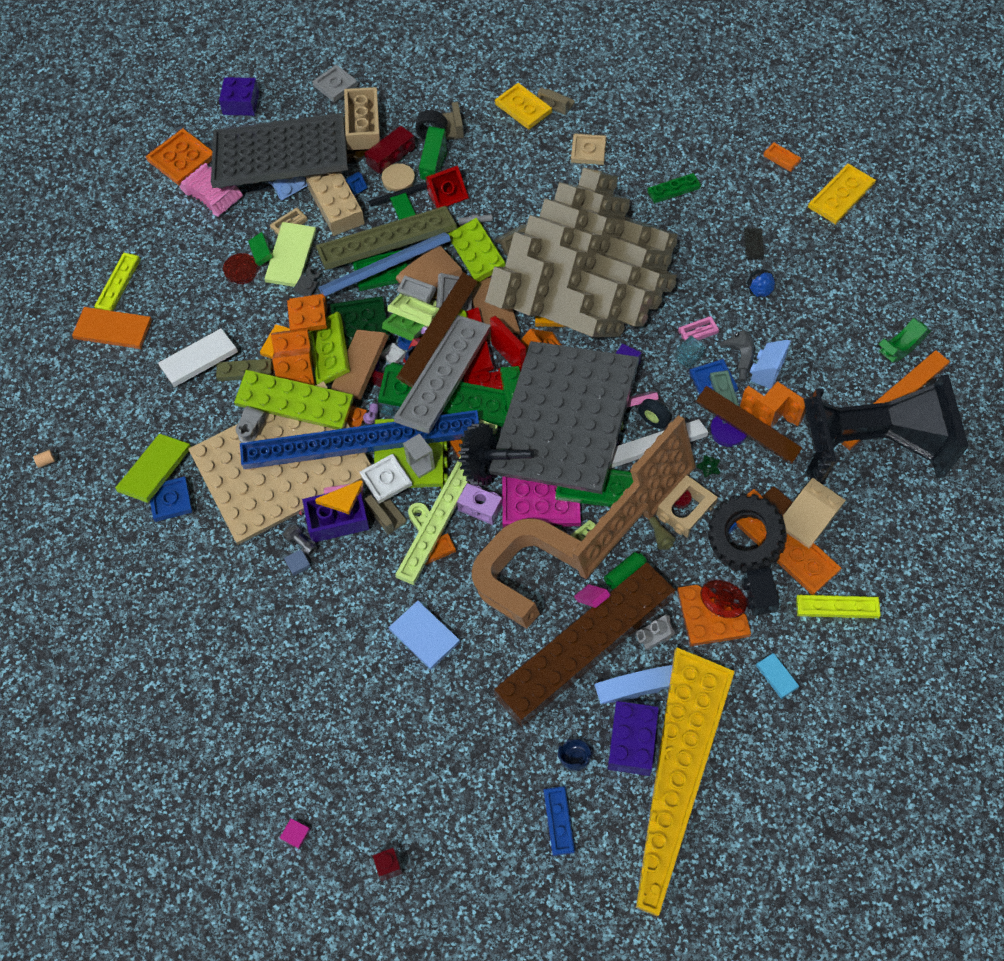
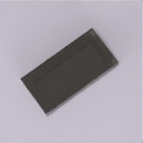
(753, 244)

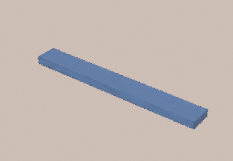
(384, 264)

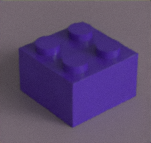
(239, 96)

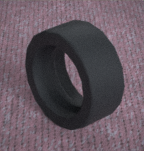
(429, 116)

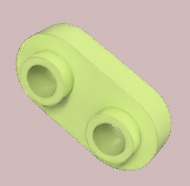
(418, 520)

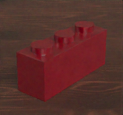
(390, 149)

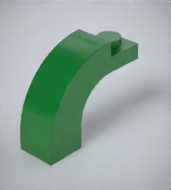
(905, 341)

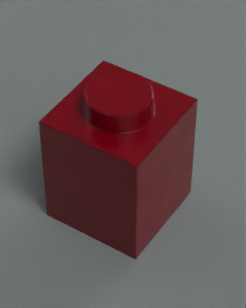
(387, 864)

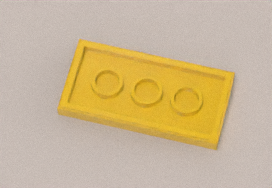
(841, 193)

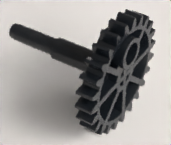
(479, 451)

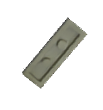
(236, 369)

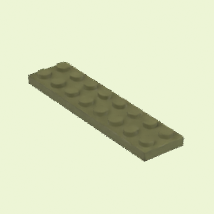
(385, 237)

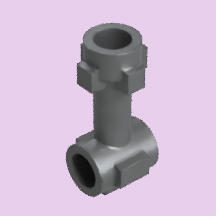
(293, 534)

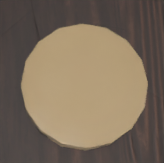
(398, 177)

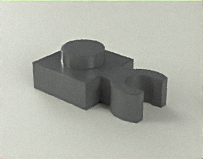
(306, 283)

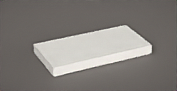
(197, 357)

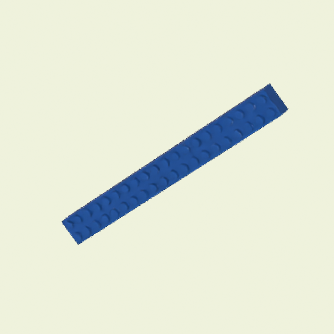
(349, 441)

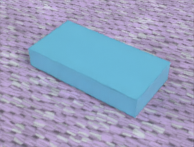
(777, 676)

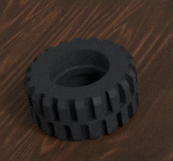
(743, 508)

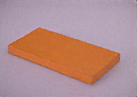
(112, 327)

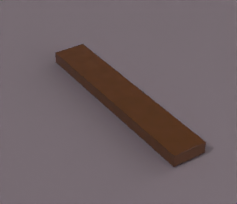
(748, 425)

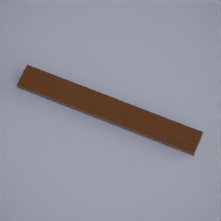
(436, 330)

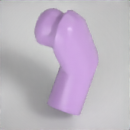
(371, 416)

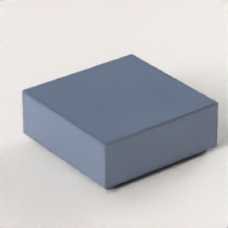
(297, 562)

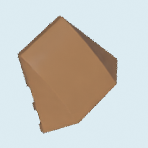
(428, 267)

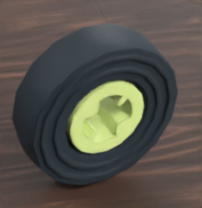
(654, 413)

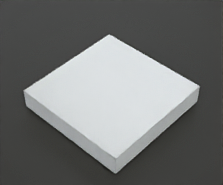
(385, 478)

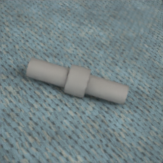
(485, 218)

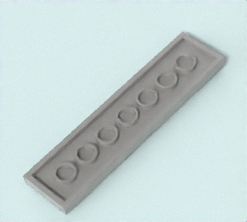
(442, 374)

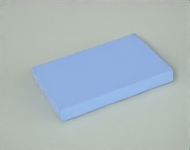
(424, 635)

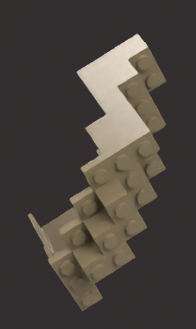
(586, 261)

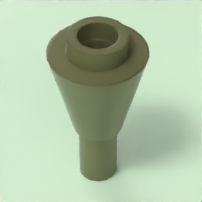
(663, 537)

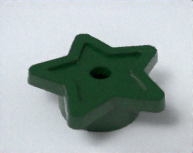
(709, 461)

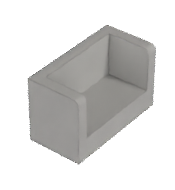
(419, 455)

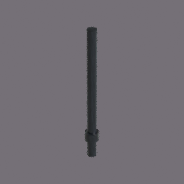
(409, 190)

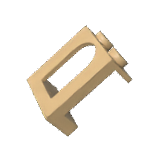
(706, 500)

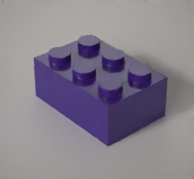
(328, 523)
(633, 738)

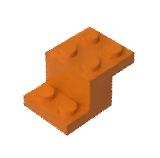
(307, 312)
(293, 356)
(776, 403)

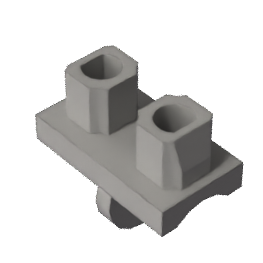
(656, 632)

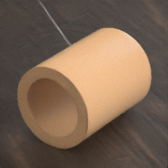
(44, 458)

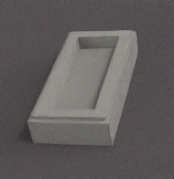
(416, 289)

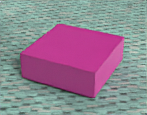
(295, 833)

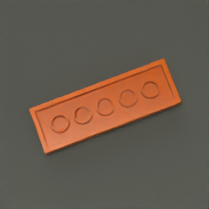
(806, 565)

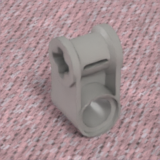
(250, 424)

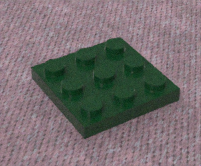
(361, 315)

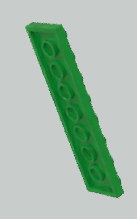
(467, 397)

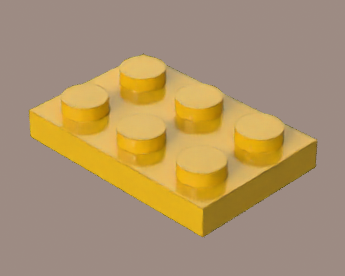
(523, 106)

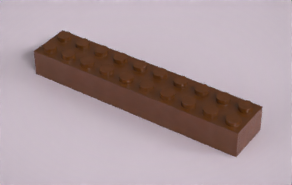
(583, 644)

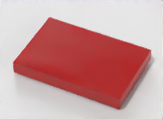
(507, 343)

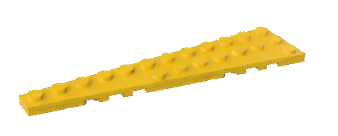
(689, 727)

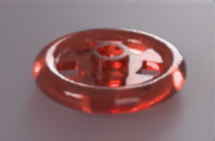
(723, 599)

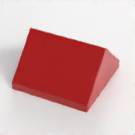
(446, 187)

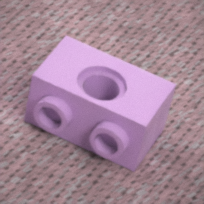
(487, 511)

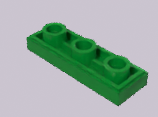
(673, 188)

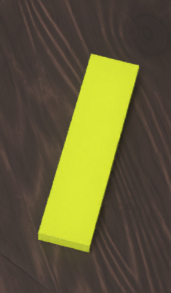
(117, 282)
(838, 606)

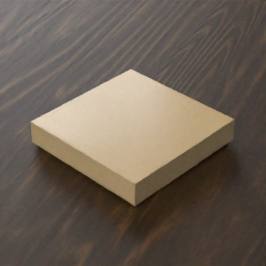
(588, 149)

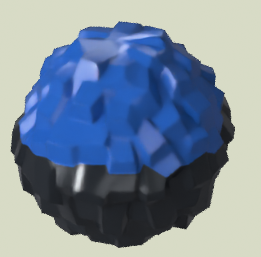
(761, 283)

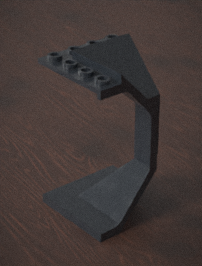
(920, 421)

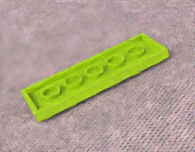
(294, 400)

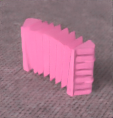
(215, 198)

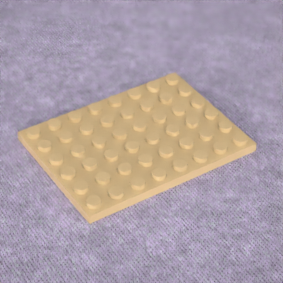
(268, 495)

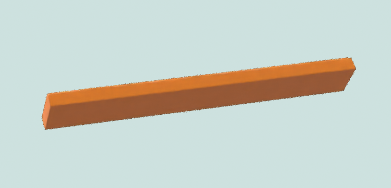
(911, 382)

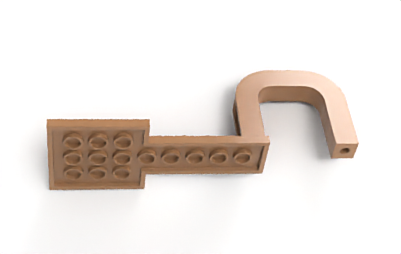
(654, 478)

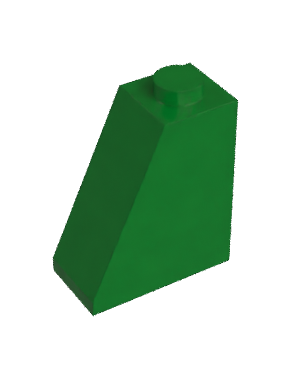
(433, 152)

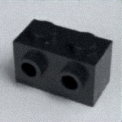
(761, 591)

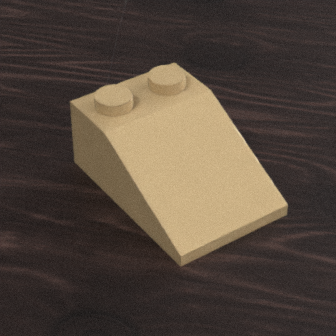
(811, 512)

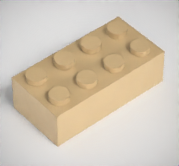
(361, 118)
(335, 201)

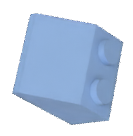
(769, 363)

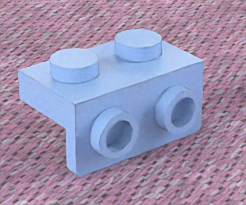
(287, 187)

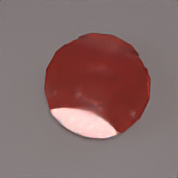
(240, 268)

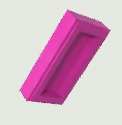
(592, 595)

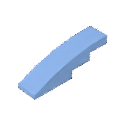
(633, 685)

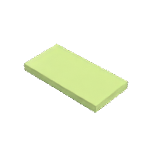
(290, 254)

